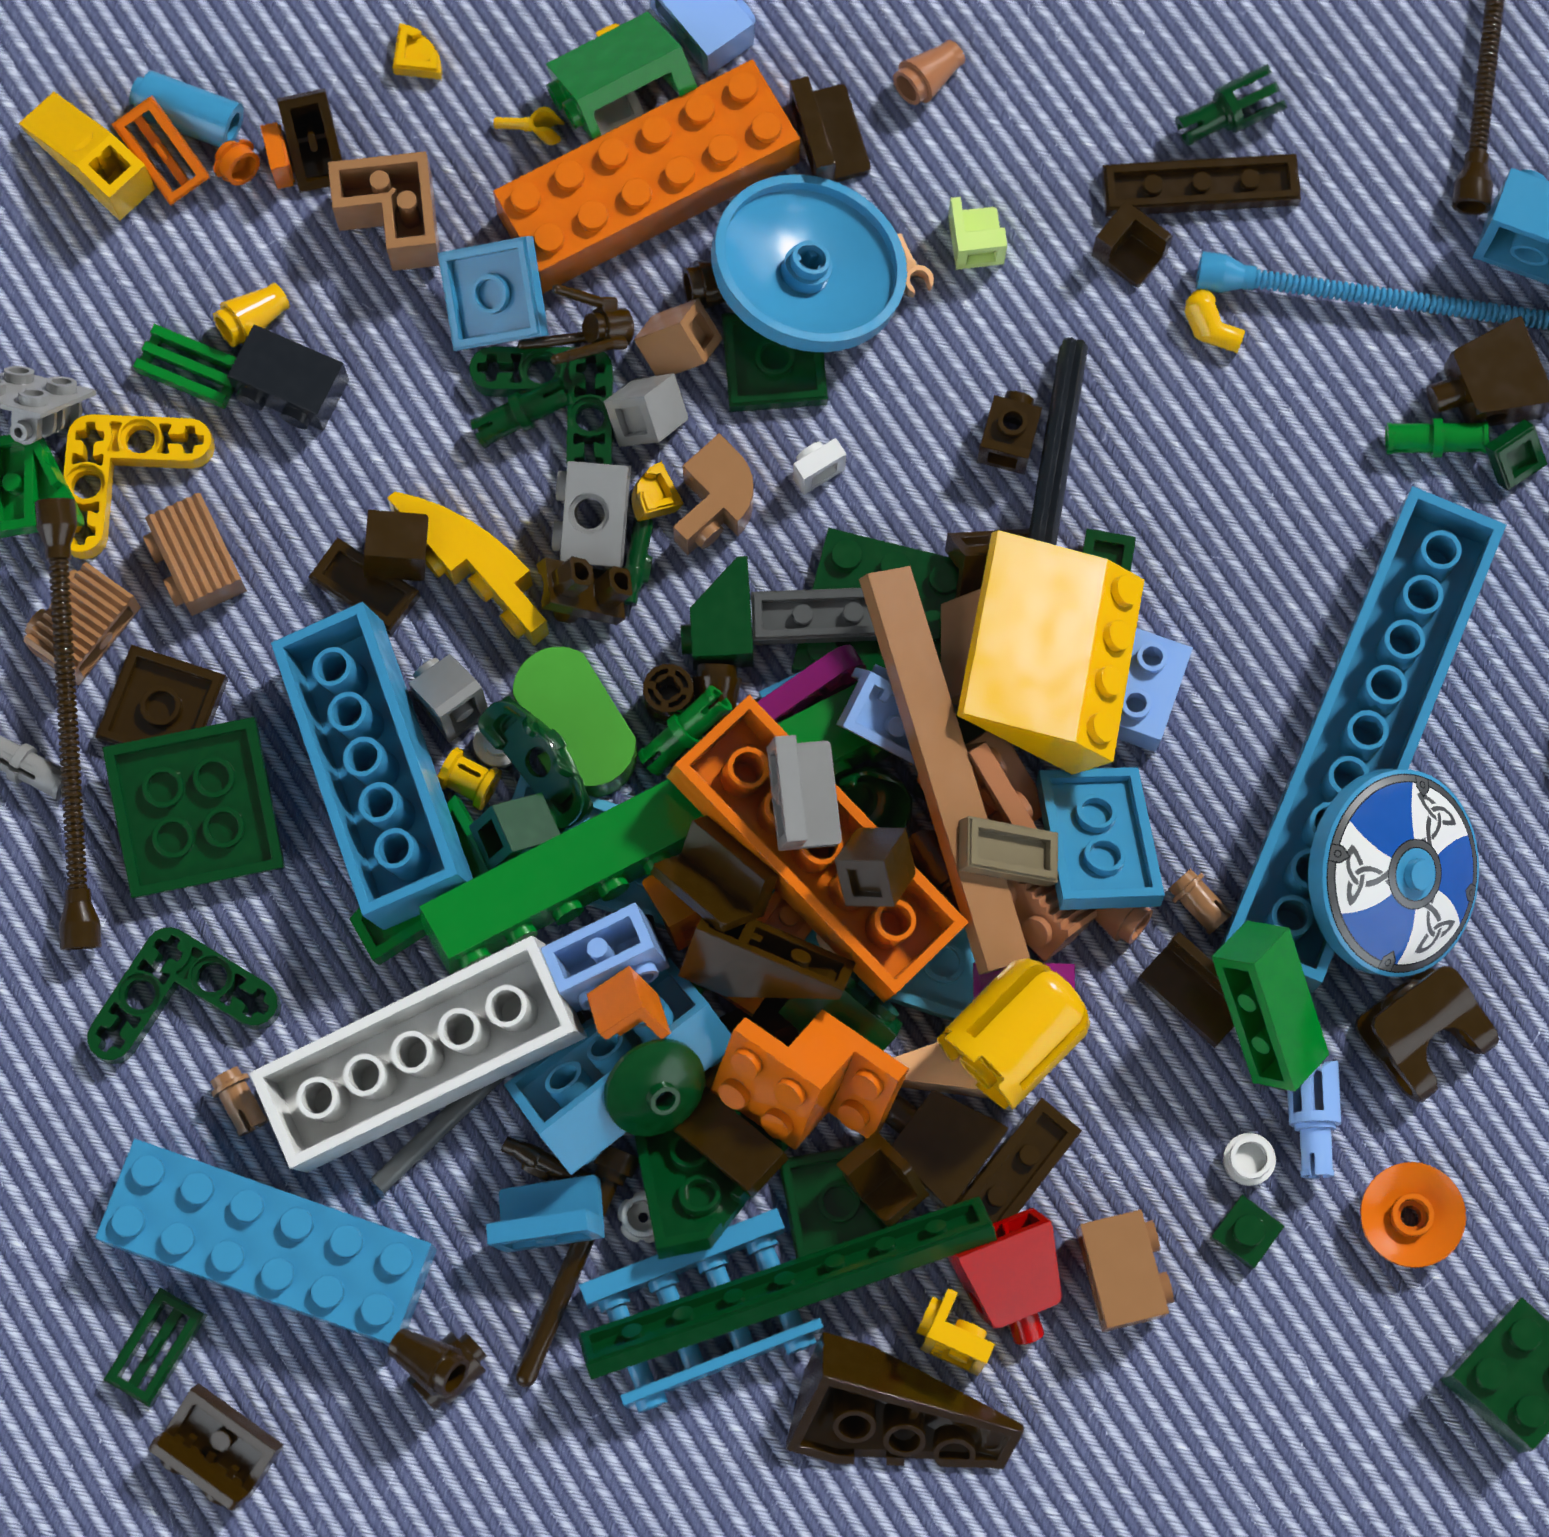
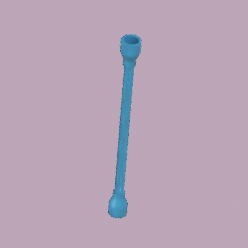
(1224, 274)

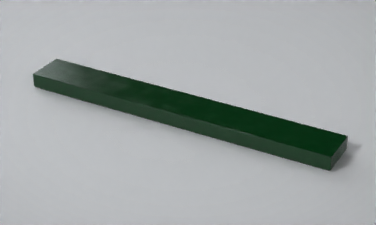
(786, 1287)

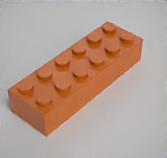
(649, 174)
(731, 784)

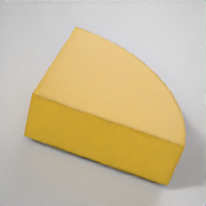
(415, 55)
(655, 494)

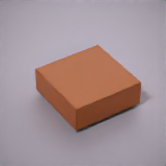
(278, 155)

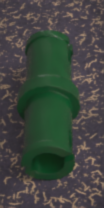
(521, 411)

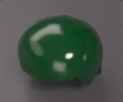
(878, 796)

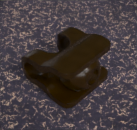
(1411, 1014)

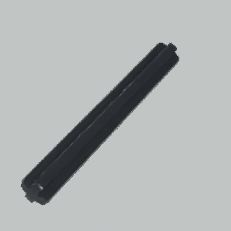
(1058, 441)

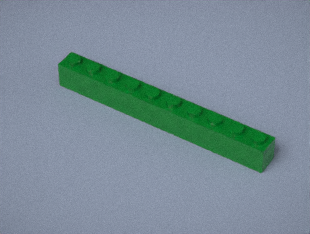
(598, 856)

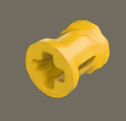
(469, 778)

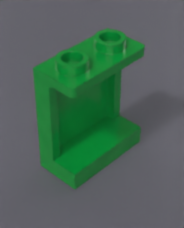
(615, 67)

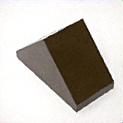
(310, 137)

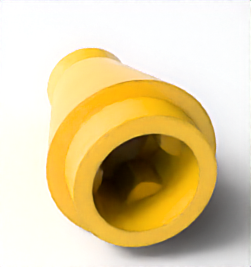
(256, 308)

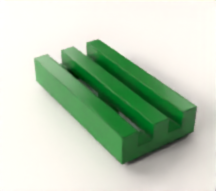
(153, 350)

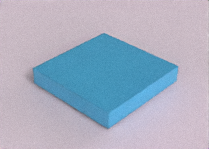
(493, 293)

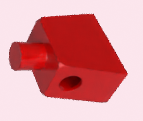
(1013, 1275)

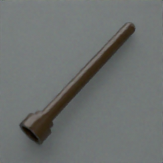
(613, 1170)

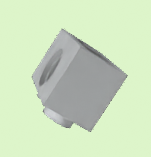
(608, 486)

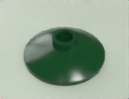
(643, 1076)

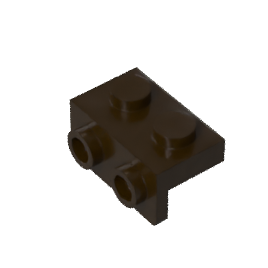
(216, 1448)

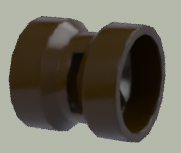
(668, 701)

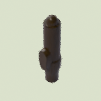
(537, 1161)

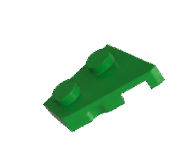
(27, 476)

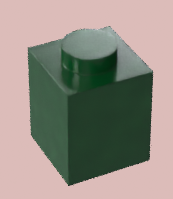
(513, 828)

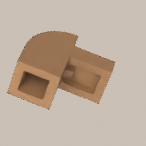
(726, 490)

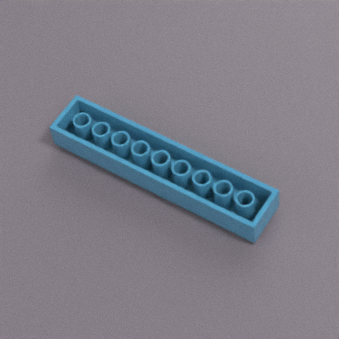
(1372, 700)

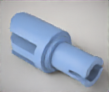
(1315, 1113)

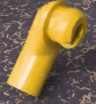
(1206, 322)

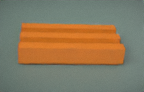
(176, 138)

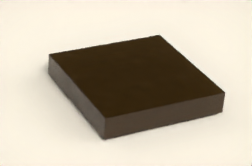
(159, 698)

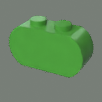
(571, 699)

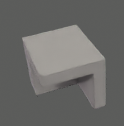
(646, 410)

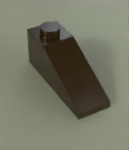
(763, 964)

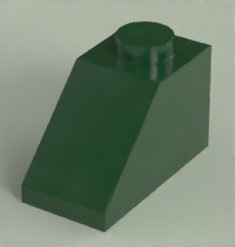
(722, 621)

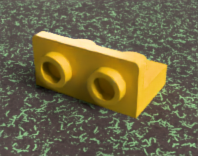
(957, 1344)

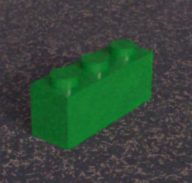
(1270, 1005)

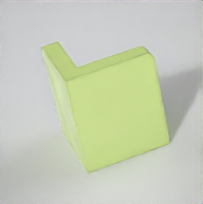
(976, 236)

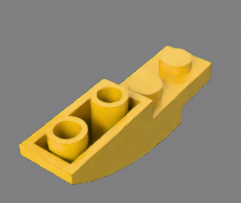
(463, 548)

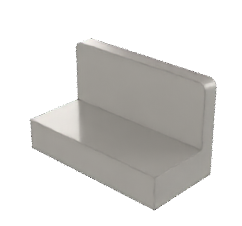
(803, 794)

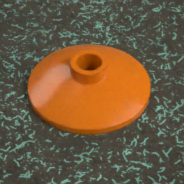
(1438, 1209)

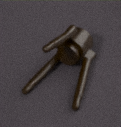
(604, 327)

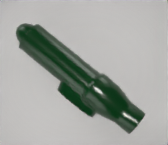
(638, 560)

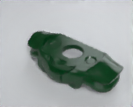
(517, 734)

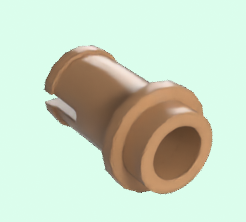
(1200, 901)
(238, 1100)

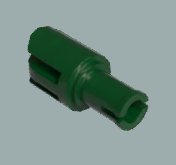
(1226, 109)

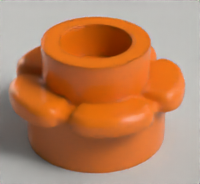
(236, 162)

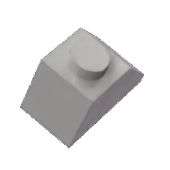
(448, 695)

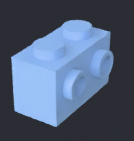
(1151, 688)
(601, 951)

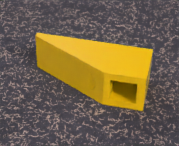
(89, 154)

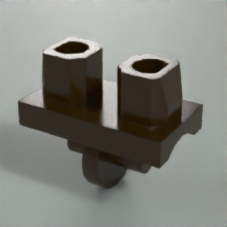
(578, 590)

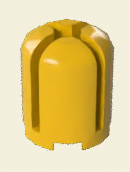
(1017, 1030)

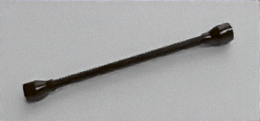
(1474, 183)
(57, 526)

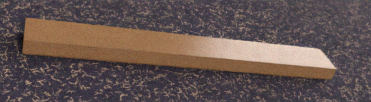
(940, 760)

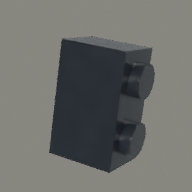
(287, 379)

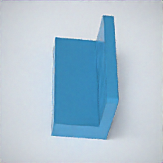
(548, 1214)

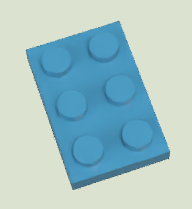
(1102, 838)

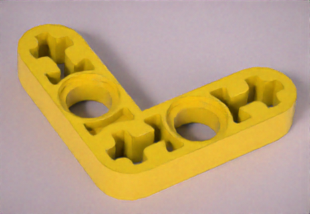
(114, 451)

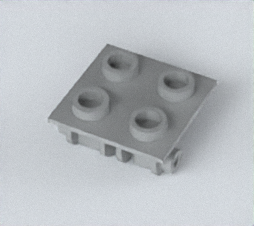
(39, 403)

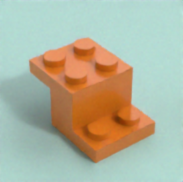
(799, 1084)

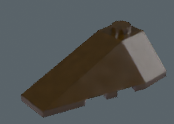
(879, 1407)

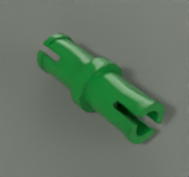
(1436, 437)
(684, 730)

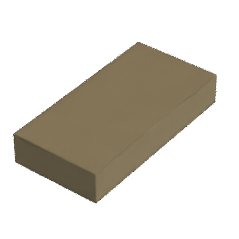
(1008, 851)

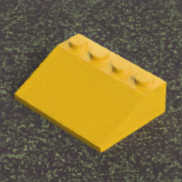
(1051, 651)

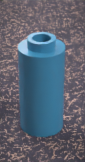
(190, 108)

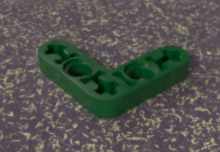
(574, 381)
(181, 973)

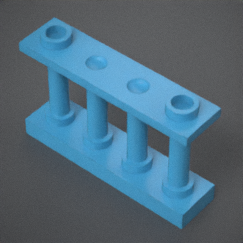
(661, 1277)

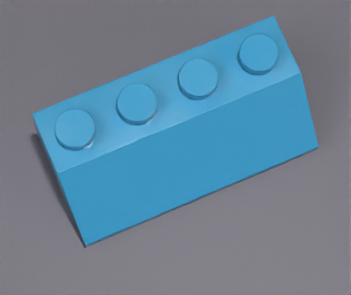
(566, 1090)

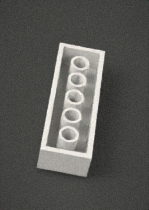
(416, 1056)

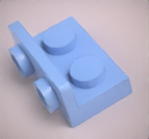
(875, 714)

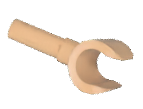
(915, 270)

